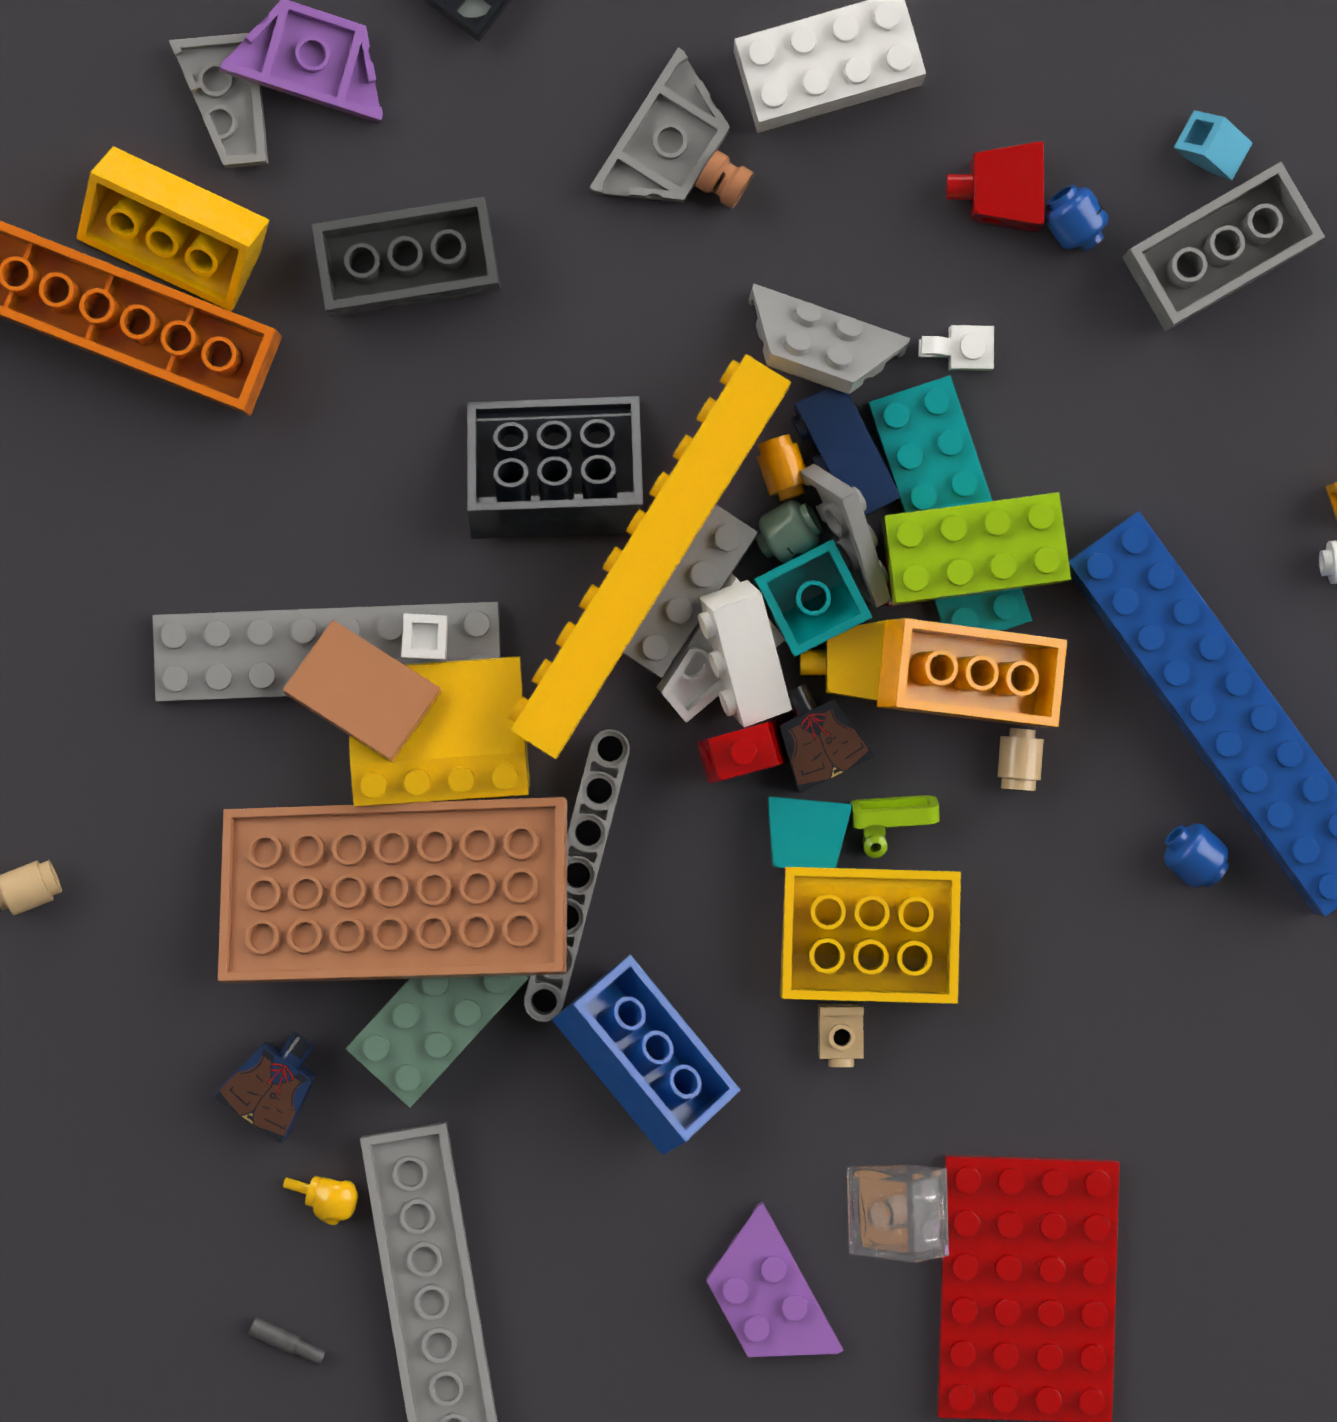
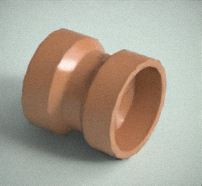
(724, 179)

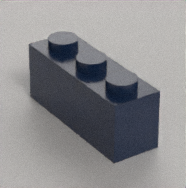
(844, 446)

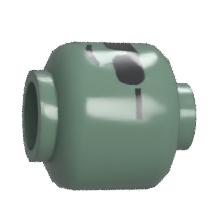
(789, 531)

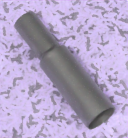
(285, 1341)

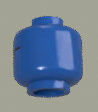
(1076, 218)
(1196, 855)

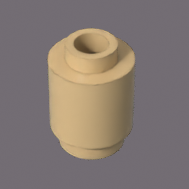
(1020, 759)
(28, 887)

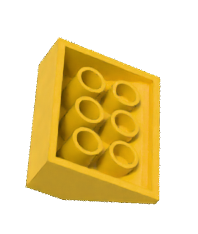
(460, 744)
(870, 935)

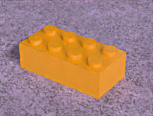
(971, 673)

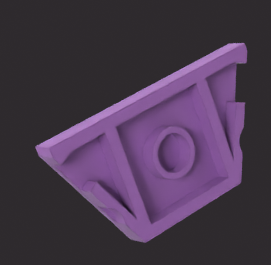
(310, 58)
(768, 1295)

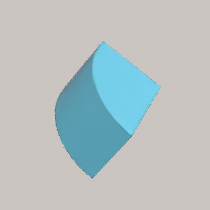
(1213, 144)

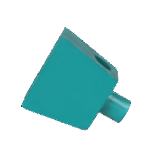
(806, 832)

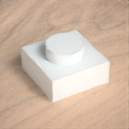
(424, 636)

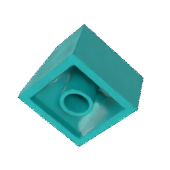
(812, 598)

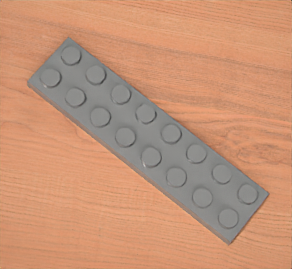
(261, 650)
(428, 1275)

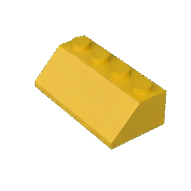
(171, 228)

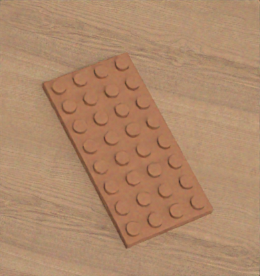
(394, 891)

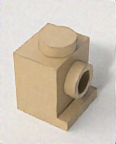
(835, 1017)

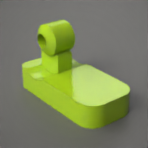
(877, 813)

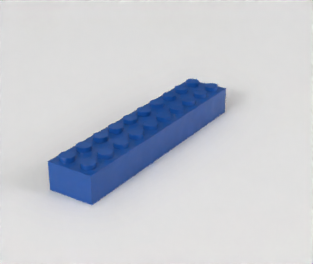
(1216, 702)

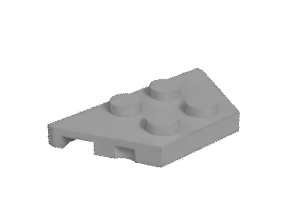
(665, 140)
(821, 342)

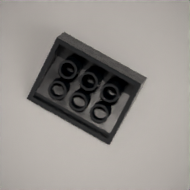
(553, 467)

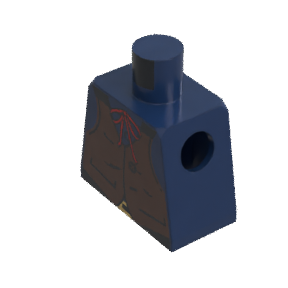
(271, 1086)

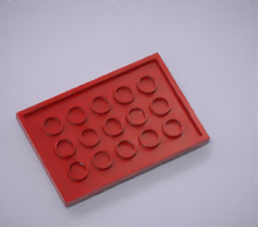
(1029, 1289)

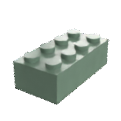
(428, 1028)

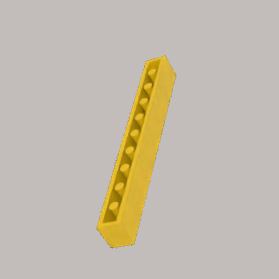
(650, 556)

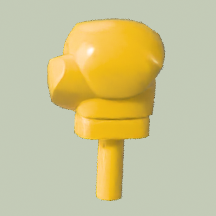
(330, 1198)

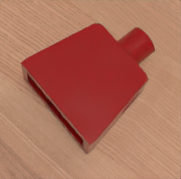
(1003, 186)
(741, 752)

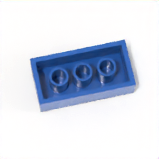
(646, 1055)

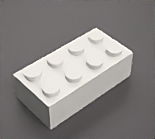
(828, 62)

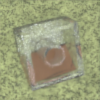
(898, 1212)

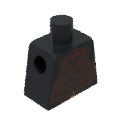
(819, 740)

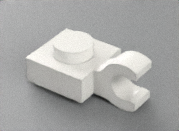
(966, 348)

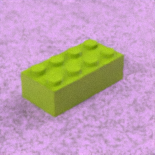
(975, 548)

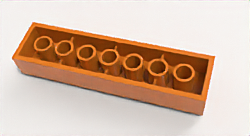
(133, 320)

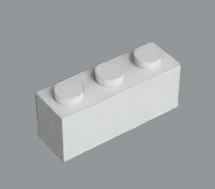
(744, 654)

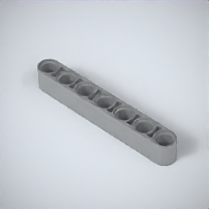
(588, 855)

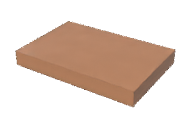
(362, 691)

